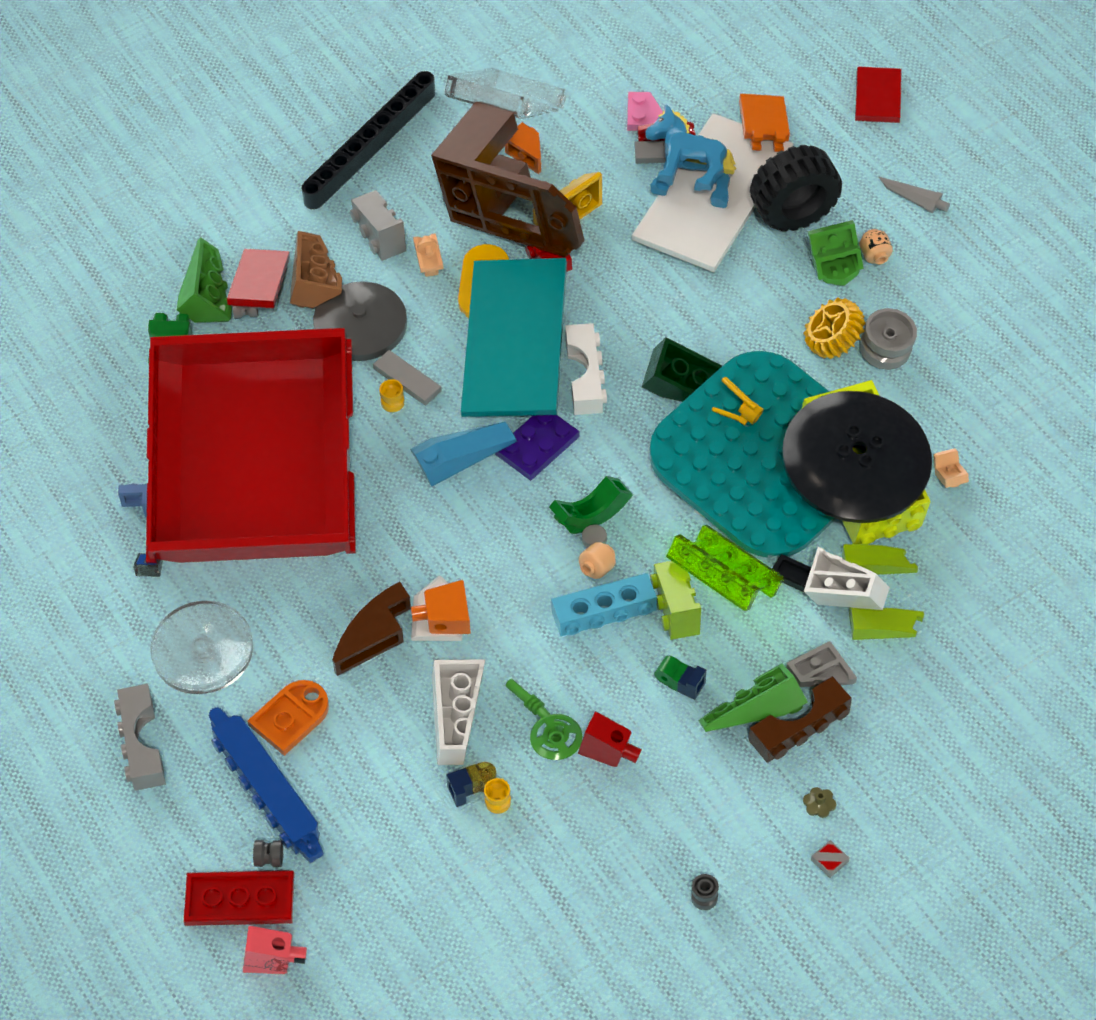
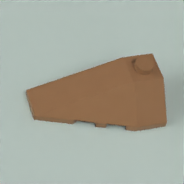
(313, 273)

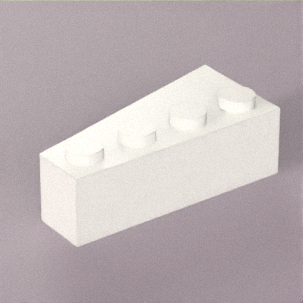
(455, 700)

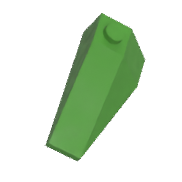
(203, 289)
(773, 694)

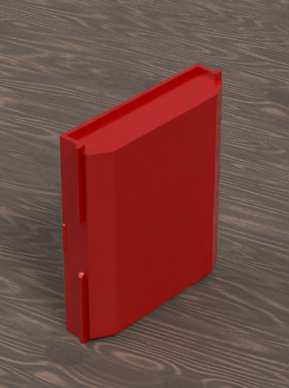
(249, 446)

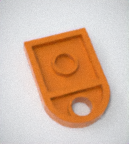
(290, 716)

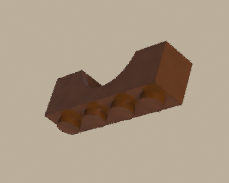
(776, 736)

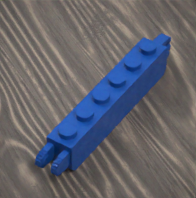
(267, 784)

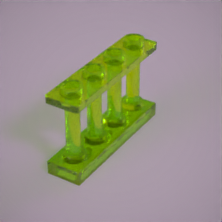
(724, 567)

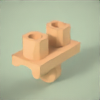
(428, 254)

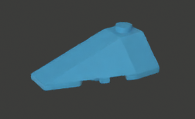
(454, 452)

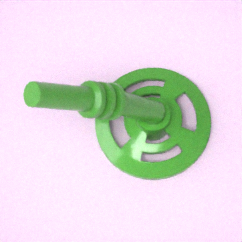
(553, 731)

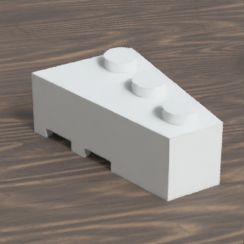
(844, 583)

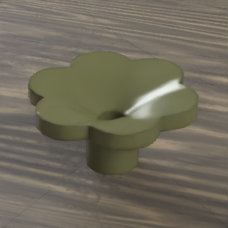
(819, 802)

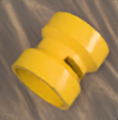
(391, 395)
(500, 790)

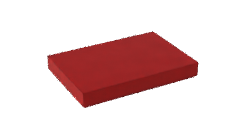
(878, 94)

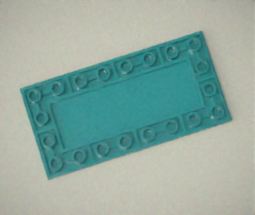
(514, 338)

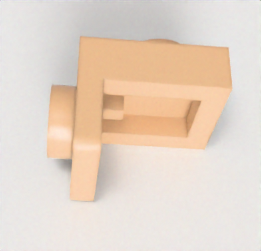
(949, 469)

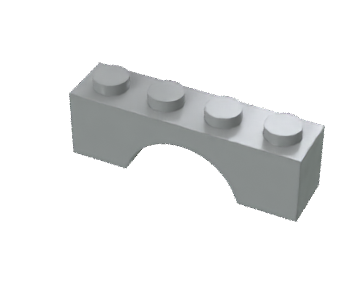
(136, 711)

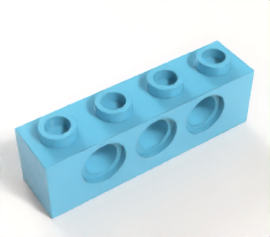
(613, 594)

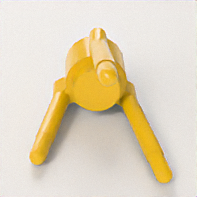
(749, 410)

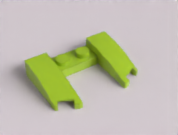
(889, 621)

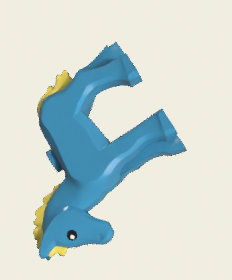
(691, 153)

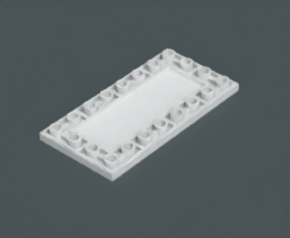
(685, 220)

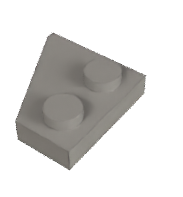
(819, 666)

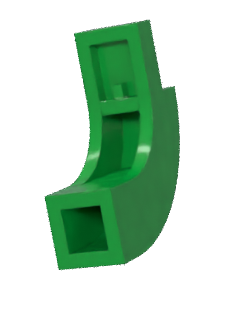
(595, 508)

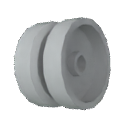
(888, 338)

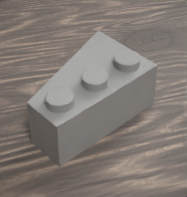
(378, 225)

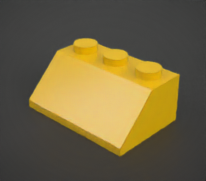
(583, 193)

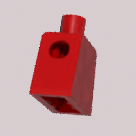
(608, 742)

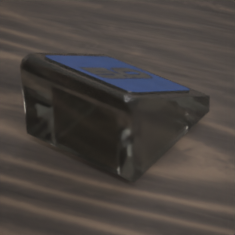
(142, 568)

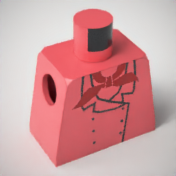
(270, 951)

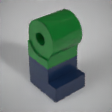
(681, 676)

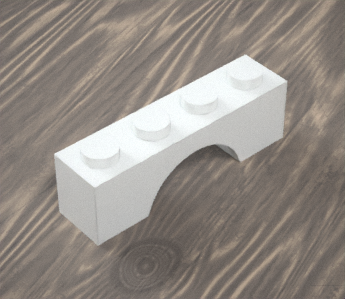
(581, 347)

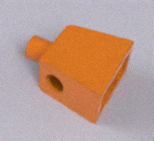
(444, 609)

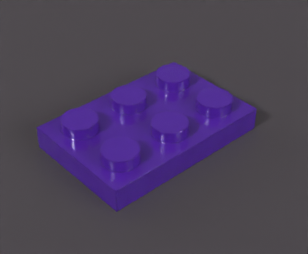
(538, 444)

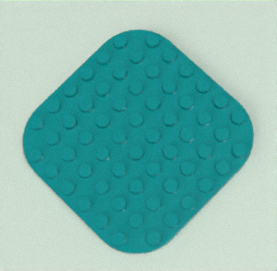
(738, 470)

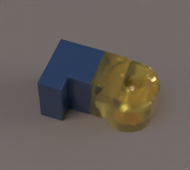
(469, 781)

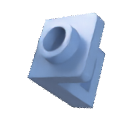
(133, 495)

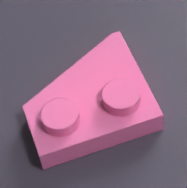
(641, 110)

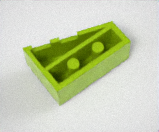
(676, 600)

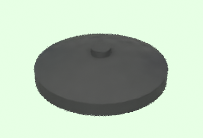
(370, 315)

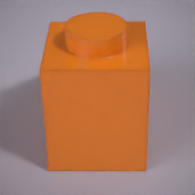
(525, 147)

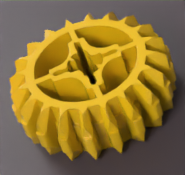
(834, 328)

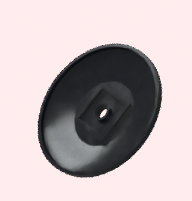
(849, 484)

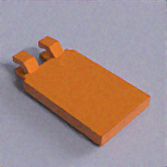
(764, 119)

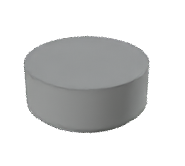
(593, 534)

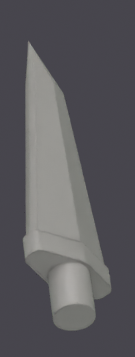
(922, 197)

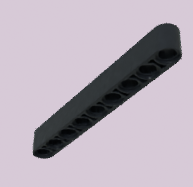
(368, 140)

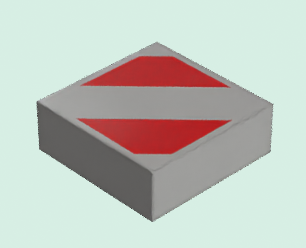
(830, 859)

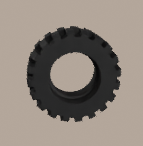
(796, 188)

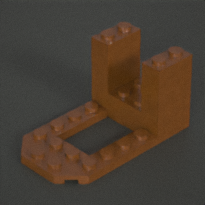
(483, 185)

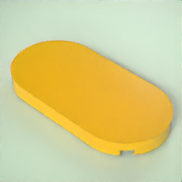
(477, 253)

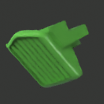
(836, 253)

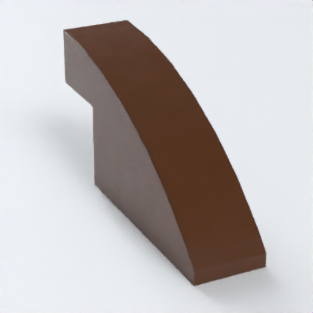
(372, 629)

